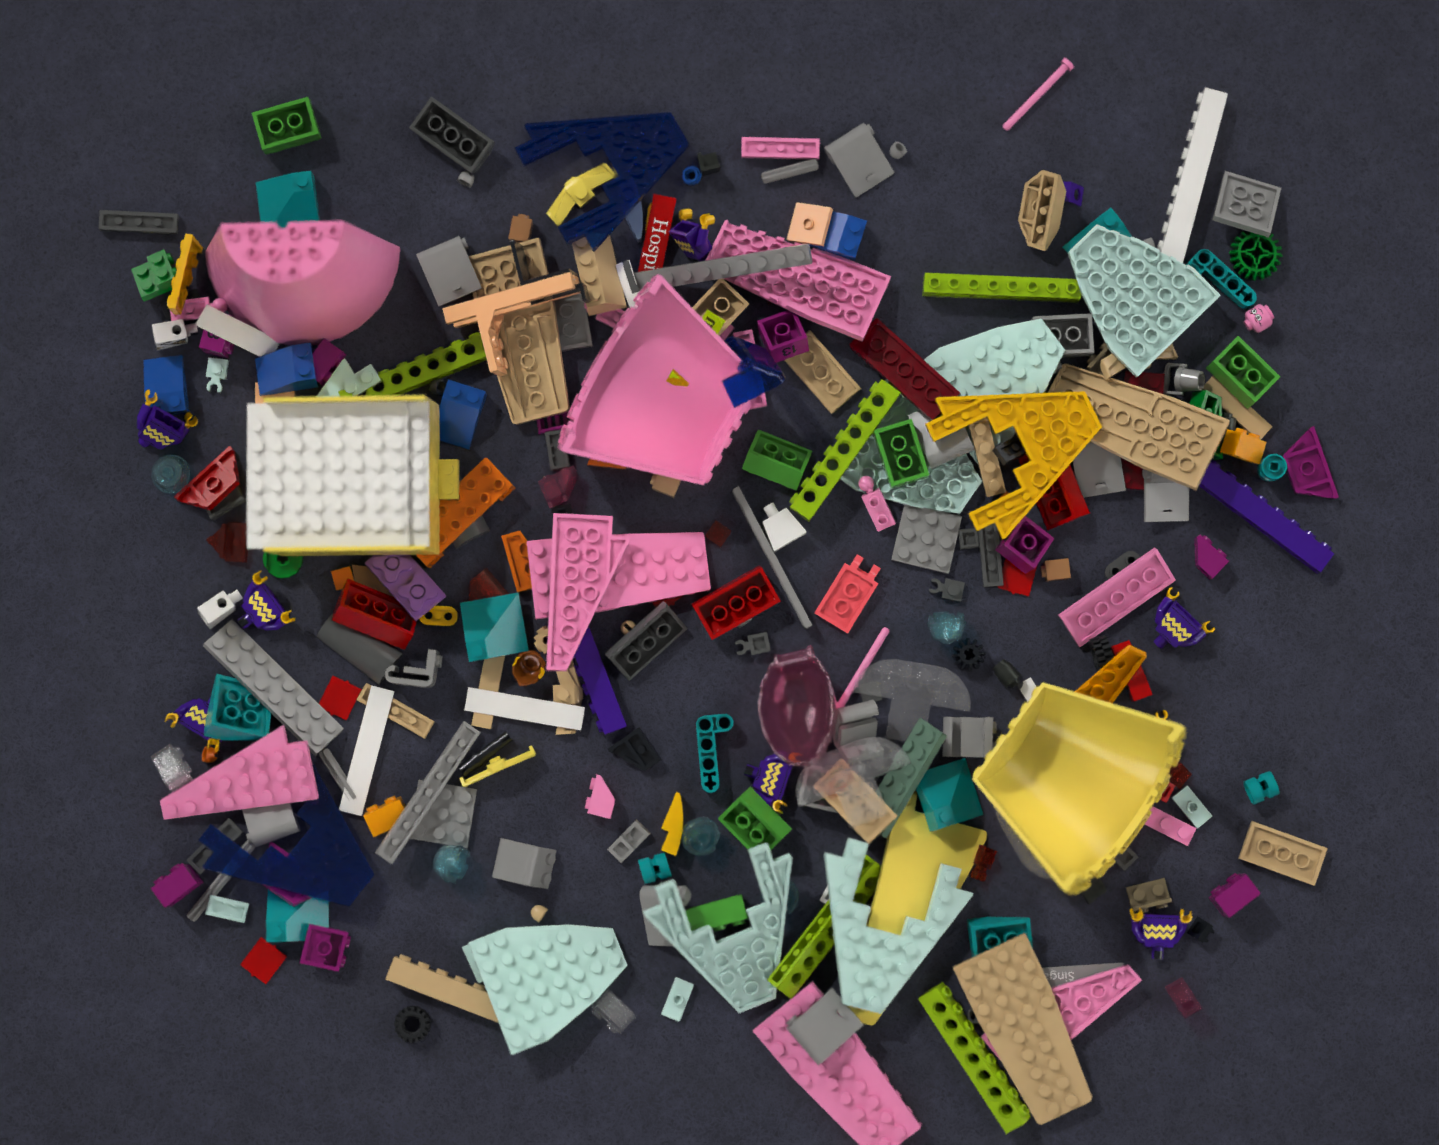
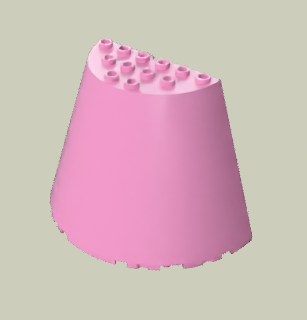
(302, 277)
(637, 417)

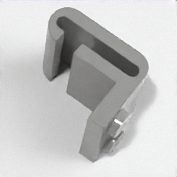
(434, 661)
(855, 723)
(968, 736)
(524, 863)

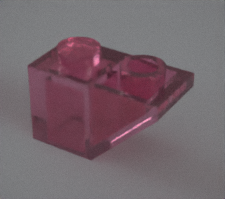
(558, 486)

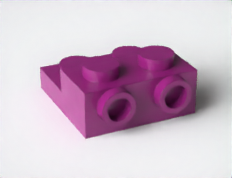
(325, 947)

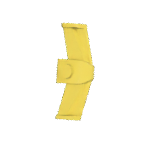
(578, 191)
(496, 765)

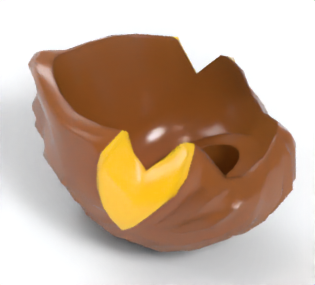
(528, 668)

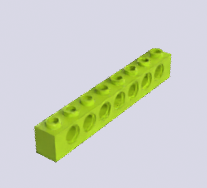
(1001, 287)
(427, 375)
(808, 509)
(819, 937)
(974, 1068)

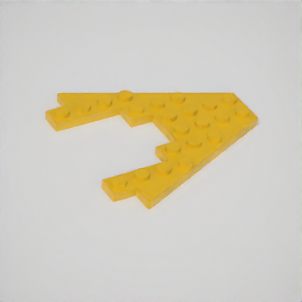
(1049, 428)

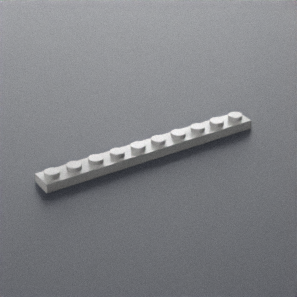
(729, 266)

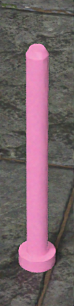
(1066, 65)
(865, 664)

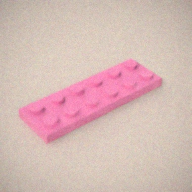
(1117, 597)

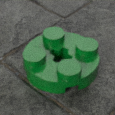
(281, 570)

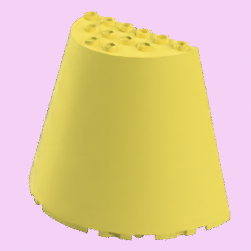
(1079, 779)

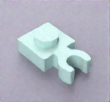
(216, 370)

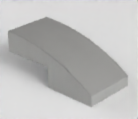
(628, 841)

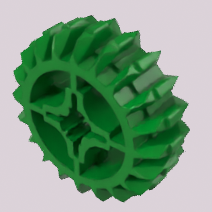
(1254, 271)

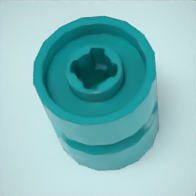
(1272, 467)
(1254, 788)
(647, 868)

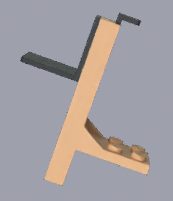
(491, 308)

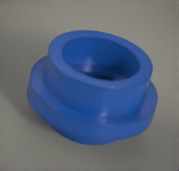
(687, 171)

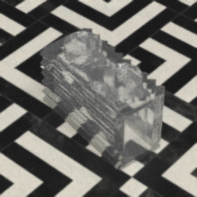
(171, 767)
(613, 1011)

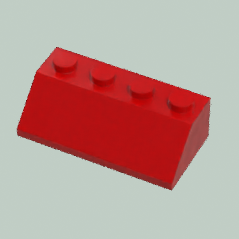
(1062, 501)
(735, 602)
(374, 614)

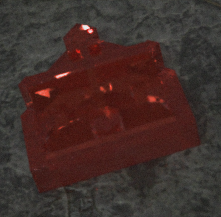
(231, 542)
(485, 586)

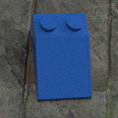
(843, 235)
(286, 370)
(168, 380)
(460, 413)

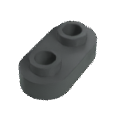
(1120, 563)

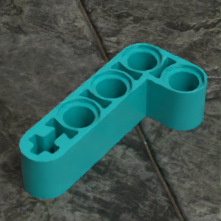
(1227, 276)
(710, 754)

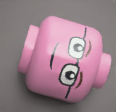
(1258, 318)

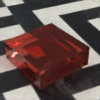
(718, 533)

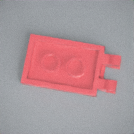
(848, 595)

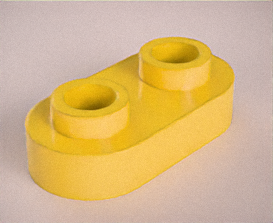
(438, 616)

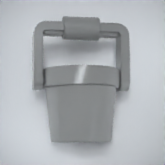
(1184, 379)

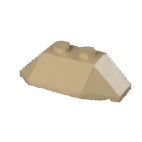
(1042, 209)

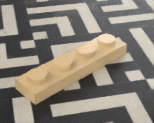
(986, 458)

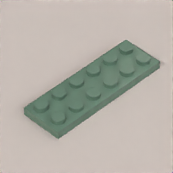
(901, 783)

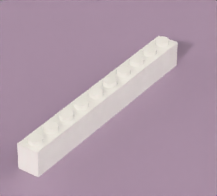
(1192, 173)

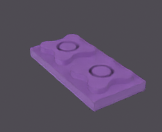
(406, 583)

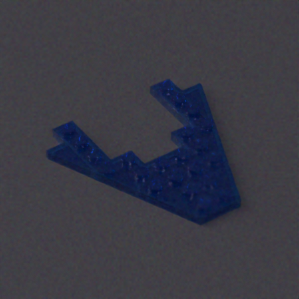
(638, 149)
(321, 865)

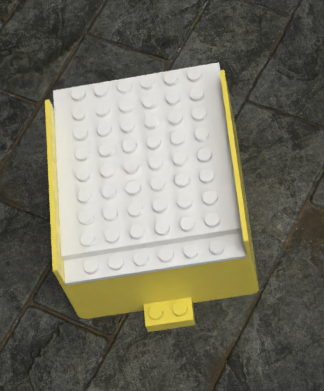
(346, 476)

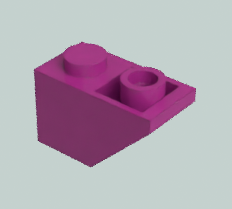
(326, 360)
(1207, 558)

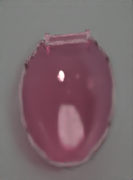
(797, 707)

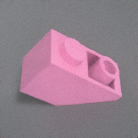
(602, 799)

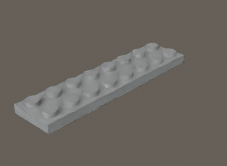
(273, 687)

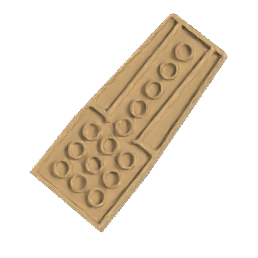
(530, 338)
(1148, 426)
(1025, 1027)

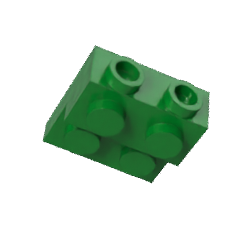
(155, 275)

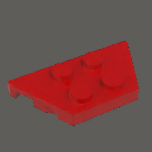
(212, 482)

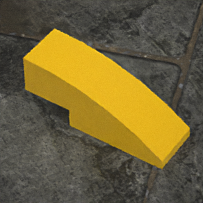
(674, 825)

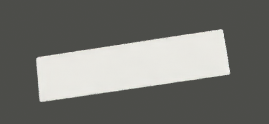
(236, 332)

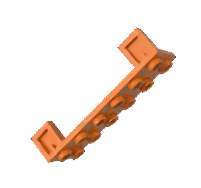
(476, 495)

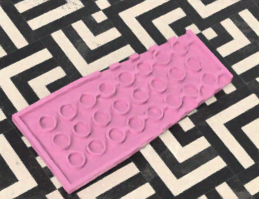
(825, 292)
(650, 570)
(845, 1083)

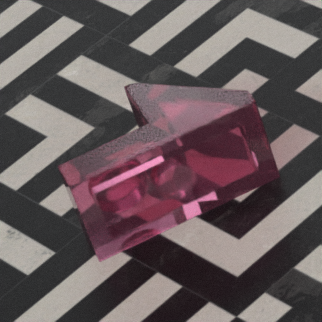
(1183, 998)

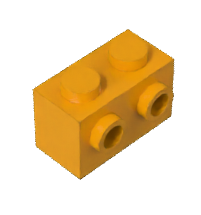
(1243, 446)
(383, 817)

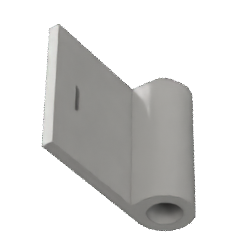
(858, 157)
(449, 270)
(944, 449)
(1097, 466)
(1162, 496)
(270, 823)
(649, 899)
(822, 1028)

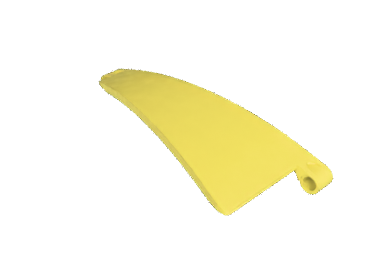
(911, 871)

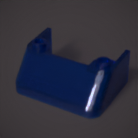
(755, 373)

